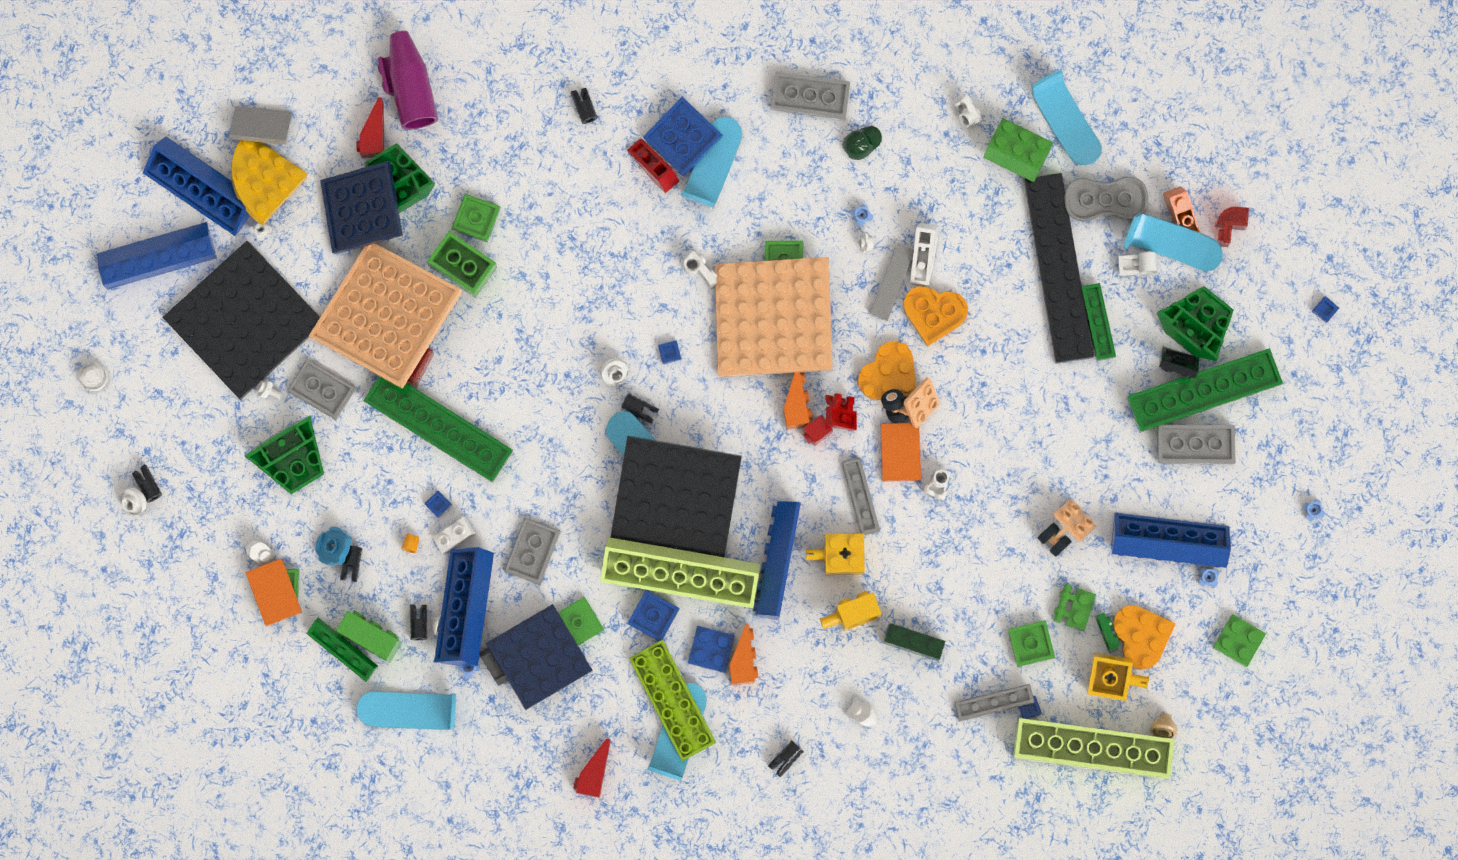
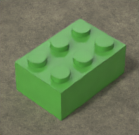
(1018, 150)
(462, 264)
(369, 635)

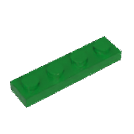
(1098, 322)
(342, 649)

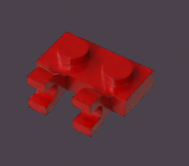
(840, 412)

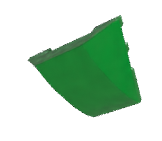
(409, 179)
(1198, 323)
(290, 456)

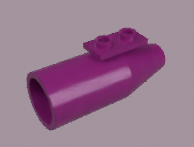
(408, 81)

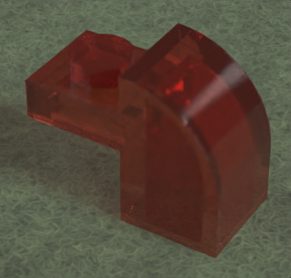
(1231, 219)

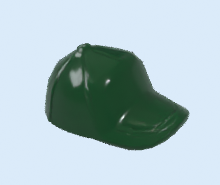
(862, 142)

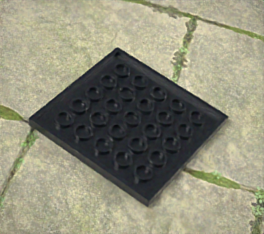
(243, 320)
(676, 496)

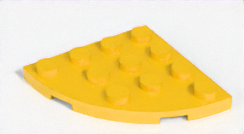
(263, 179)

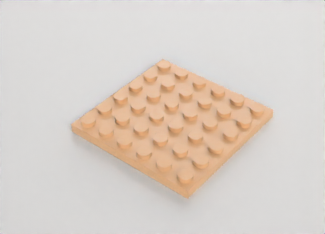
(385, 314)
(773, 317)

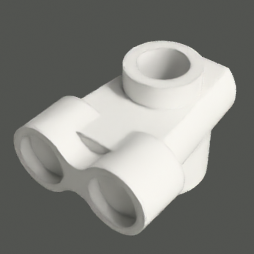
(969, 114)
(935, 488)

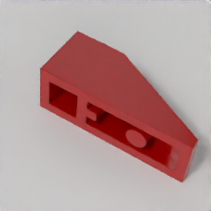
(372, 134)
(653, 165)
(592, 775)

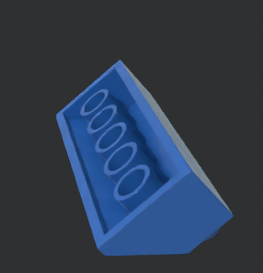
(196, 184)
(156, 256)
(1171, 540)
(778, 559)
(464, 607)

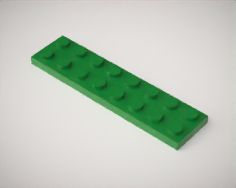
(1209, 390)
(440, 427)

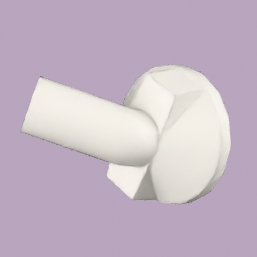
(265, 387)

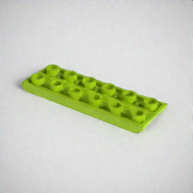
(672, 700)

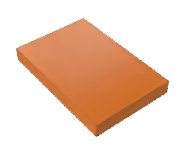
(900, 452)
(274, 592)

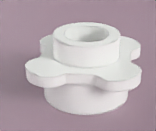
(261, 235)
(865, 242)

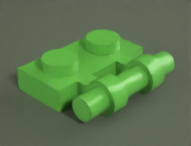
(1079, 610)

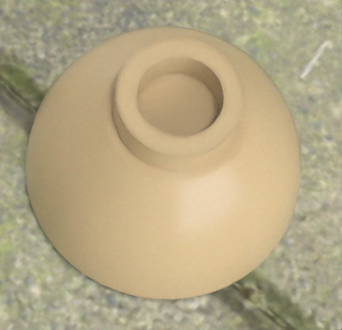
(1164, 727)

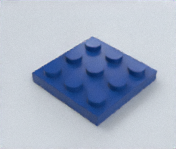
(683, 136)

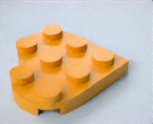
(934, 313)
(890, 371)
(1142, 635)

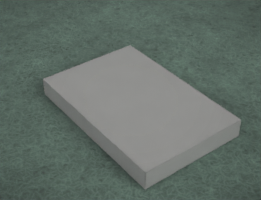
(260, 125)
(321, 389)
(532, 551)

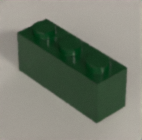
(914, 642)

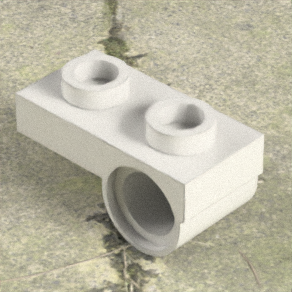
(1138, 264)
(708, 275)
(454, 535)

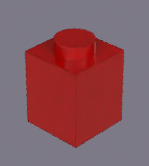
(817, 431)

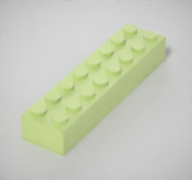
(680, 572)
(1093, 748)

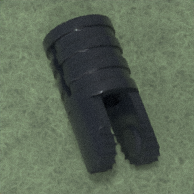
(585, 108)
(636, 406)
(148, 486)
(352, 560)
(418, 626)
(789, 755)

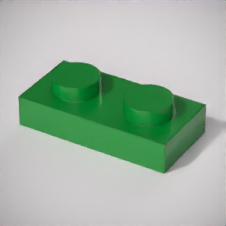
(1111, 641)

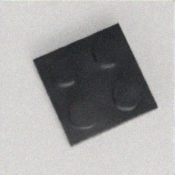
(1179, 362)

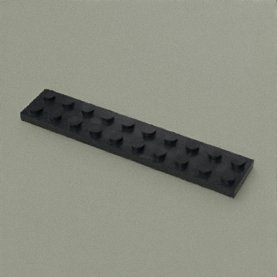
(1058, 269)

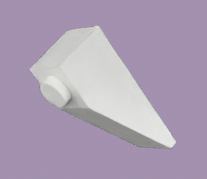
(924, 253)

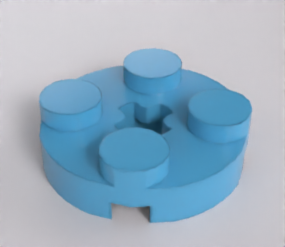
(342, 545)

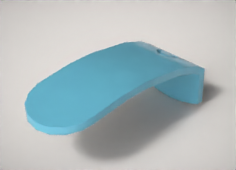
(1066, 119)
(712, 170)
(1174, 242)
(624, 425)
(407, 710)
(665, 757)

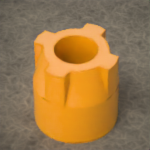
(410, 543)

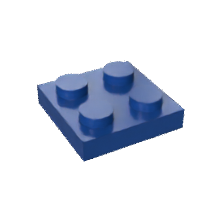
(653, 616)
(711, 649)

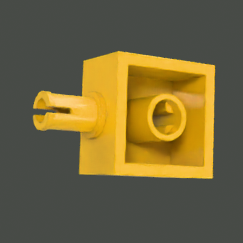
(834, 562)
(853, 612)
(1118, 685)

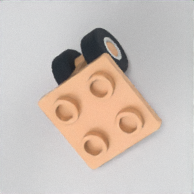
(916, 405)
(1073, 520)

